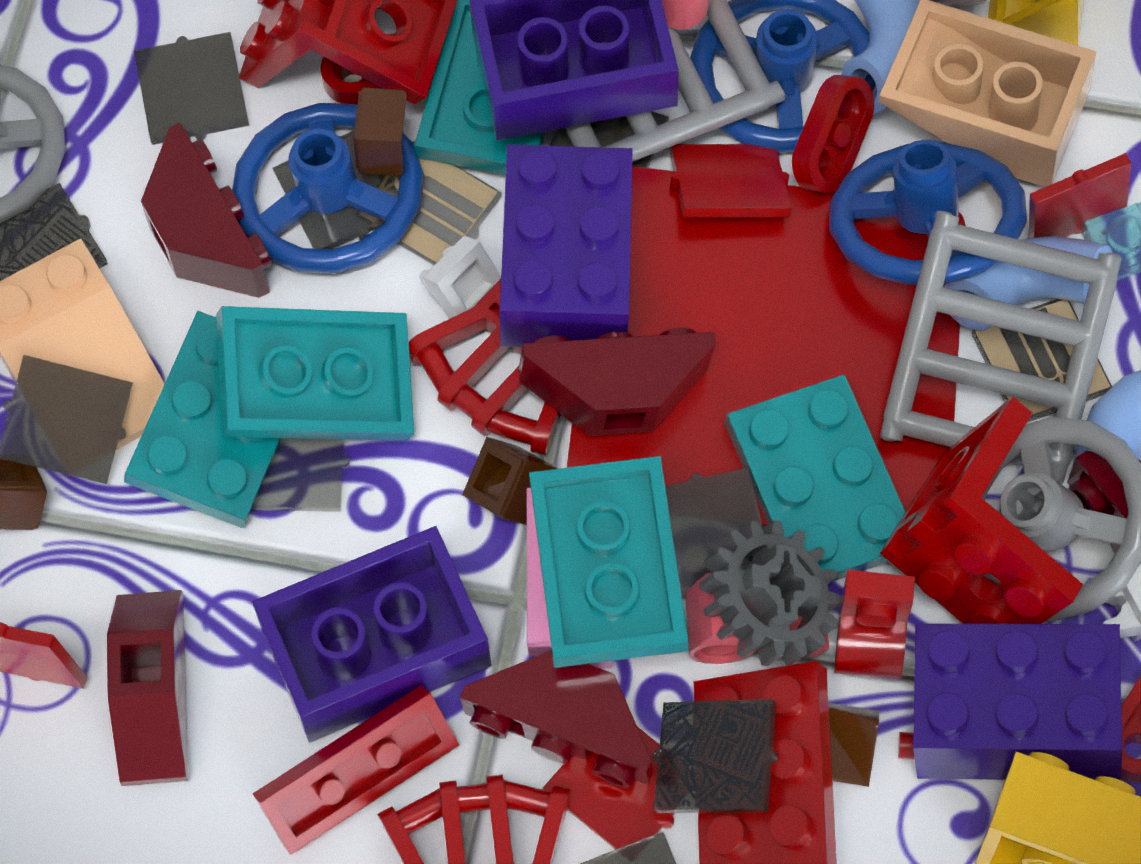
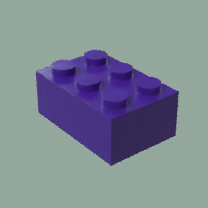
(572, 61)
(565, 243)
(372, 632)
(1013, 691)

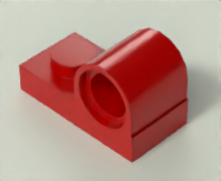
(873, 624)

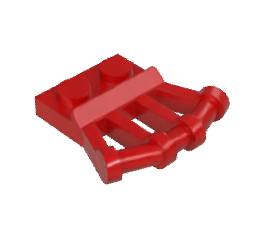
(456, 386)
(493, 796)

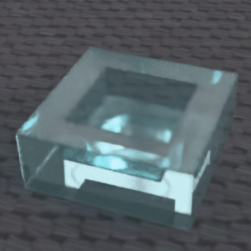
(1121, 233)

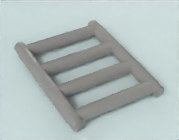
(703, 114)
(933, 297)

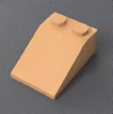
(990, 88)
(71, 317)

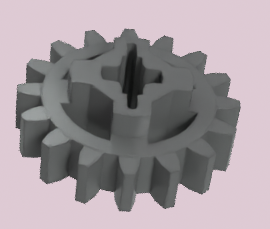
(770, 593)

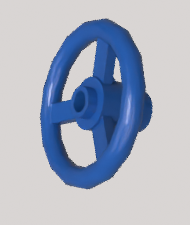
(787, 54)
(926, 180)
(324, 185)

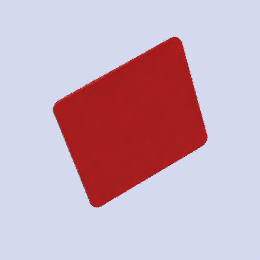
(782, 320)

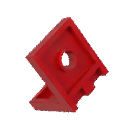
(350, 37)
(957, 537)

